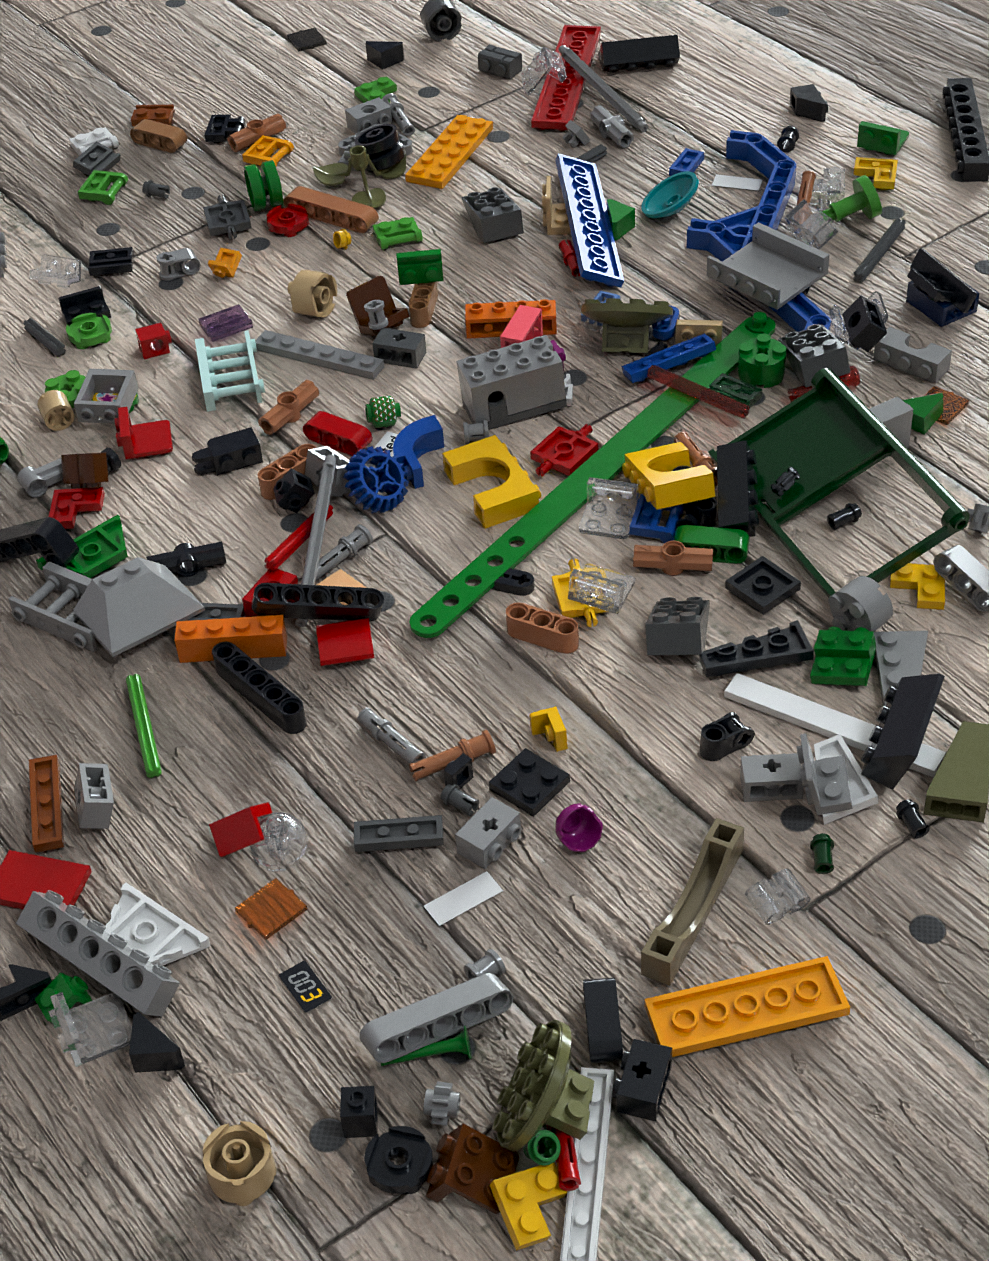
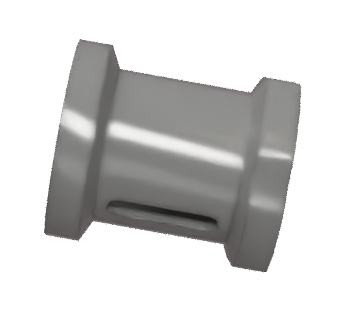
(376, 314)
(475, 431)
(488, 964)

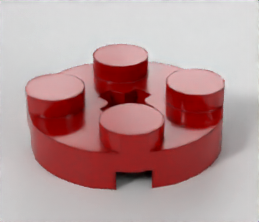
(287, 220)

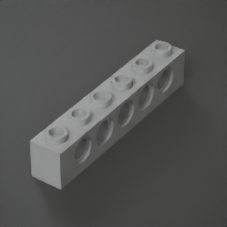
(78, 941)

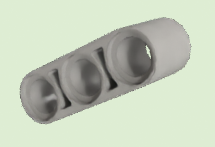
(965, 575)

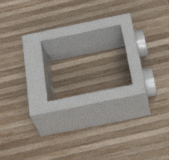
(105, 381)

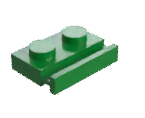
(420, 267)

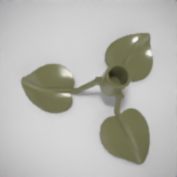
(335, 174)

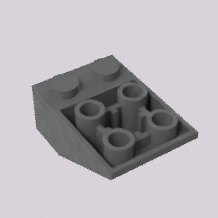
(493, 214)
(814, 350)
(677, 627)

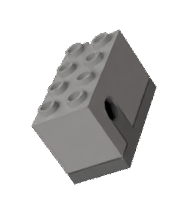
(512, 382)

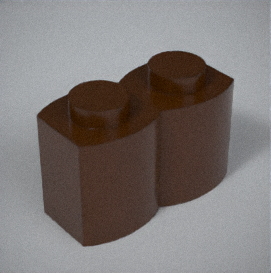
(84, 468)

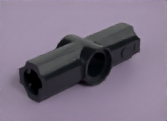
(189, 559)

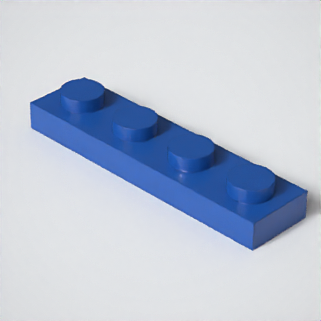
(669, 357)

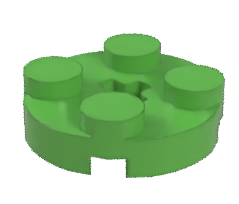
(89, 330)
(68, 384)

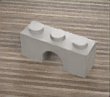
(924, 363)

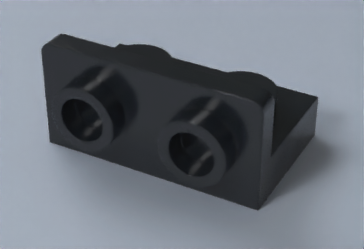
(84, 302)

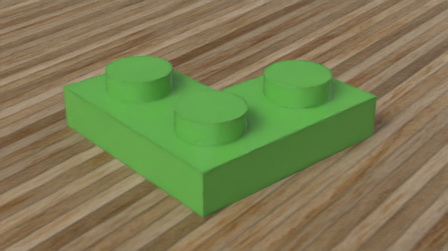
(375, 89)

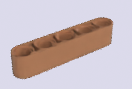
(333, 209)

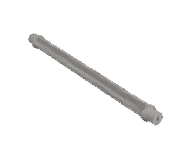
(603, 88)
(318, 526)

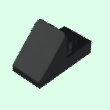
(23, 992)

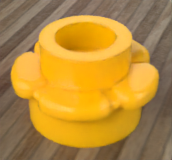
(341, 239)

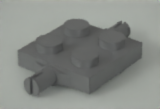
(227, 217)

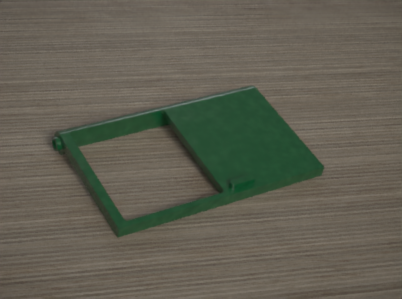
(830, 442)

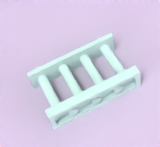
(210, 380)

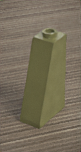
(963, 777)

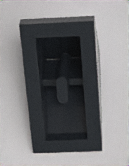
(384, 53)
(152, 1049)

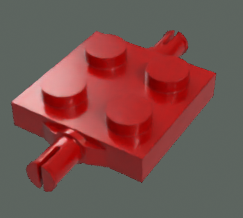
(564, 450)

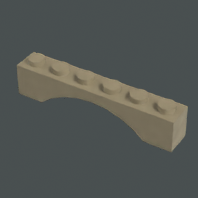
(676, 934)

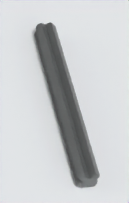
(879, 250)

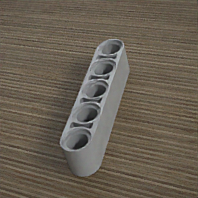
(435, 1017)

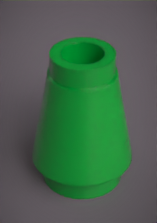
(548, 1148)

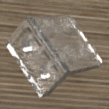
(600, 587)

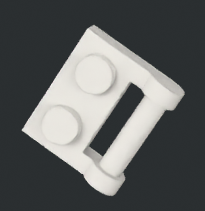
(82, 142)

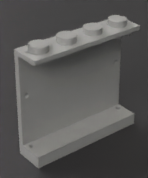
(770, 267)

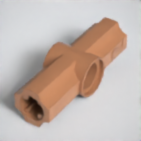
(254, 130)
(288, 407)
(673, 558)

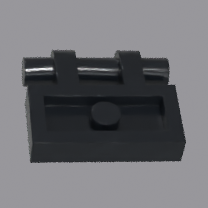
(222, 126)

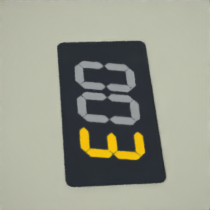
(305, 986)

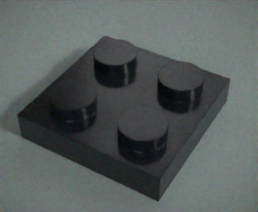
(763, 585)
(529, 782)

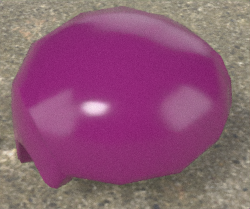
(578, 827)

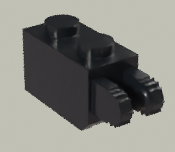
(228, 453)

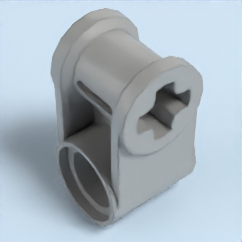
(176, 264)

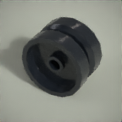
(382, 146)

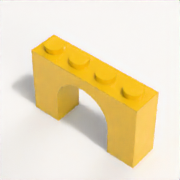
(492, 458)
(662, 485)

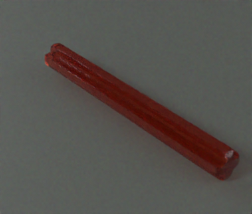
(698, 391)

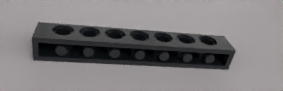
(966, 130)

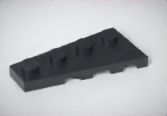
(770, 650)

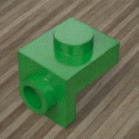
(73, 989)

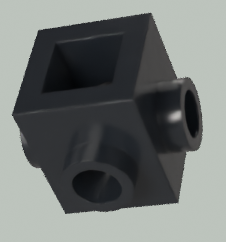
(293, 491)

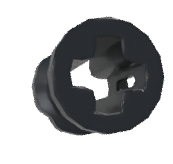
(788, 139)

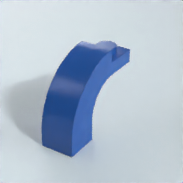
(413, 442)

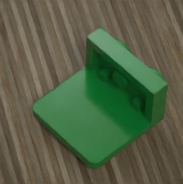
(881, 138)

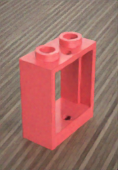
(523, 326)

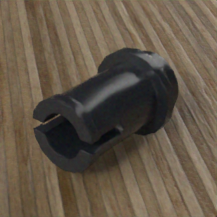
(850, 513)
(913, 820)

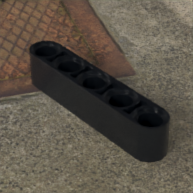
(307, 609)
(259, 687)

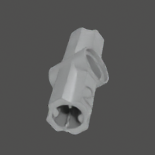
(612, 126)

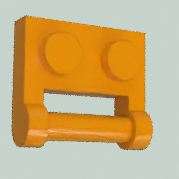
(265, 147)

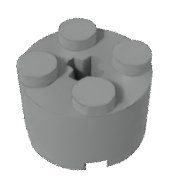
(860, 605)

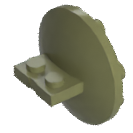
(626, 323)
(544, 1090)

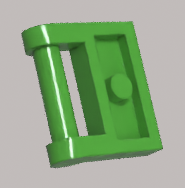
(98, 182)
(397, 232)

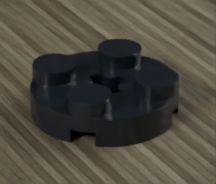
(404, 1177)

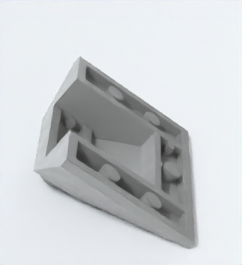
(134, 604)

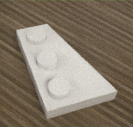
(860, 788)

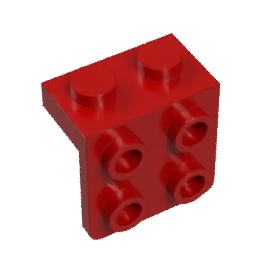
(143, 438)

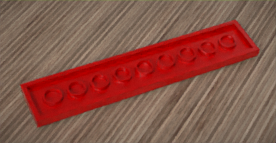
(560, 100)

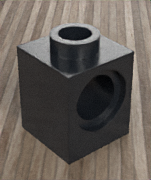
(359, 1111)

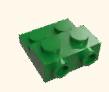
(843, 656)

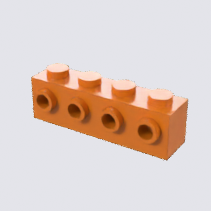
(491, 319)
(253, 635)

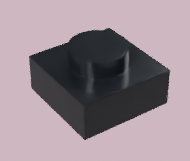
(459, 771)

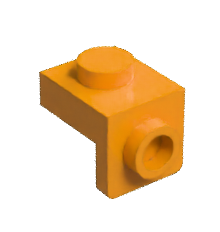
(225, 263)

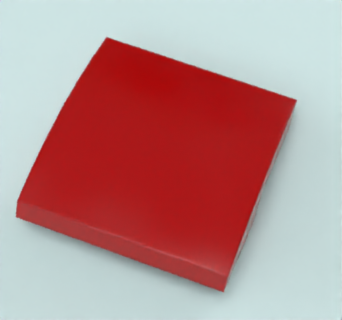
(344, 642)

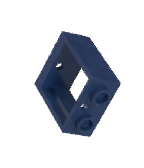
(939, 312)

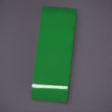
(727, 544)

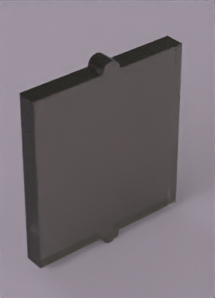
(306, 39)

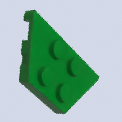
(97, 549)

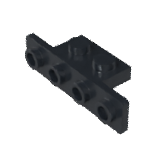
(940, 282)

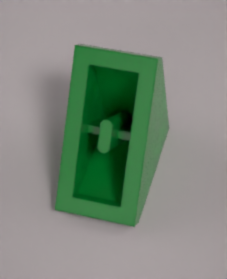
(621, 218)
(925, 411)

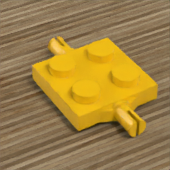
(569, 607)

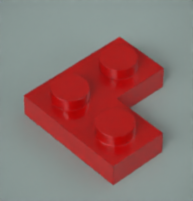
(70, 501)

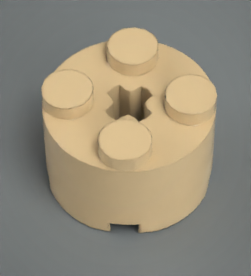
(312, 293)
(239, 1162)

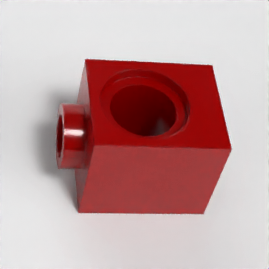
(147, 345)

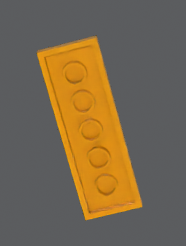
(449, 151)
(747, 1006)

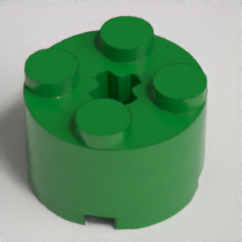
(762, 361)

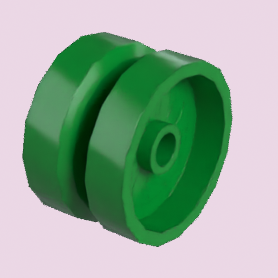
(263, 185)

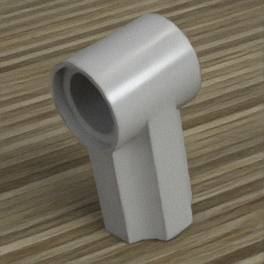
(38, 480)

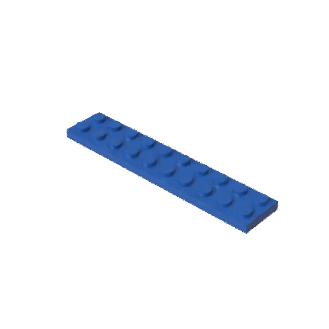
(589, 221)

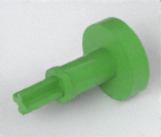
(864, 199)

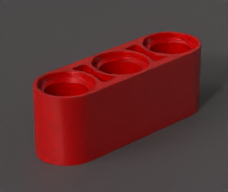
(337, 433)

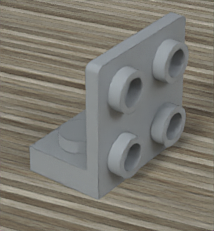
(824, 780)

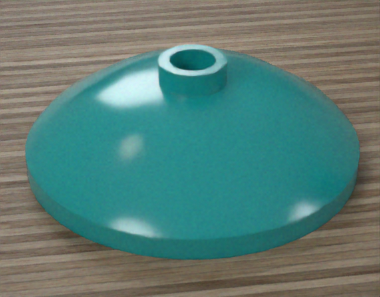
(670, 195)

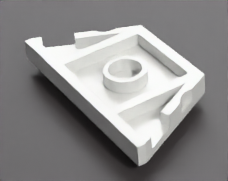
(153, 928)

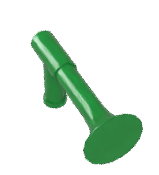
(457, 1044)

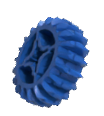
(368, 481)

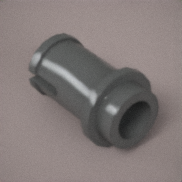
(150, 188)
(453, 796)

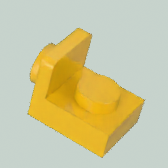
(550, 723)

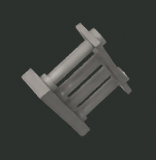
(72, 586)

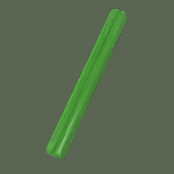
(143, 726)

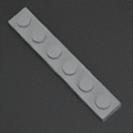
(319, 354)

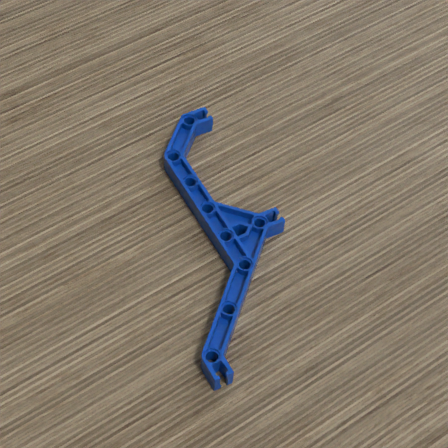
(735, 231)

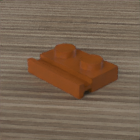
(156, 113)

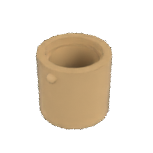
(55, 410)

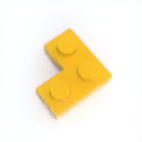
(881, 169)
(925, 580)
(519, 1202)

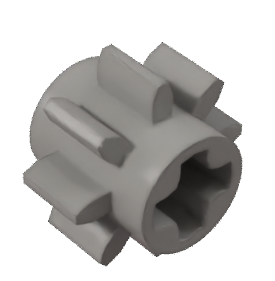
(979, 518)
(441, 1103)

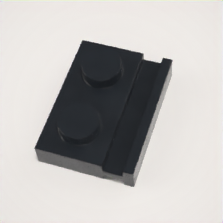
(111, 261)

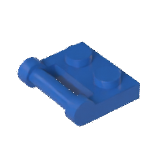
(647, 520)

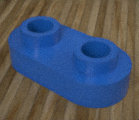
(666, 328)

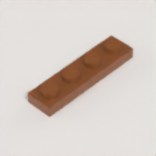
(46, 803)

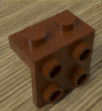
(374, 290)
(468, 1166)

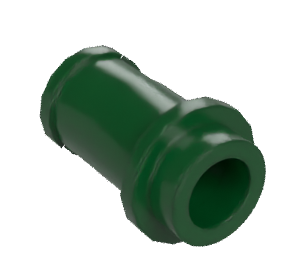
(822, 847)

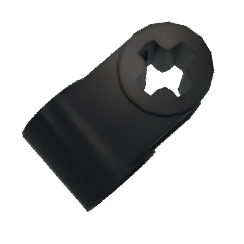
(723, 737)

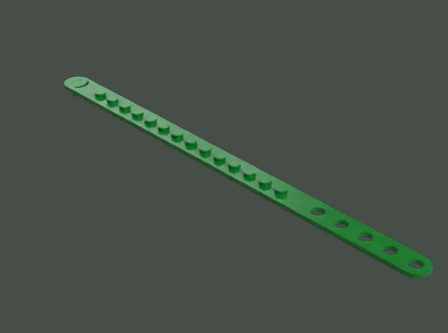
(572, 492)

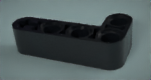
(38, 536)

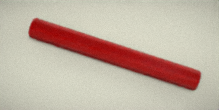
(292, 543)

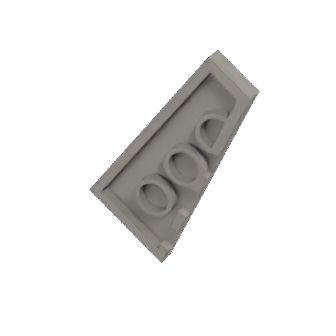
(898, 656)

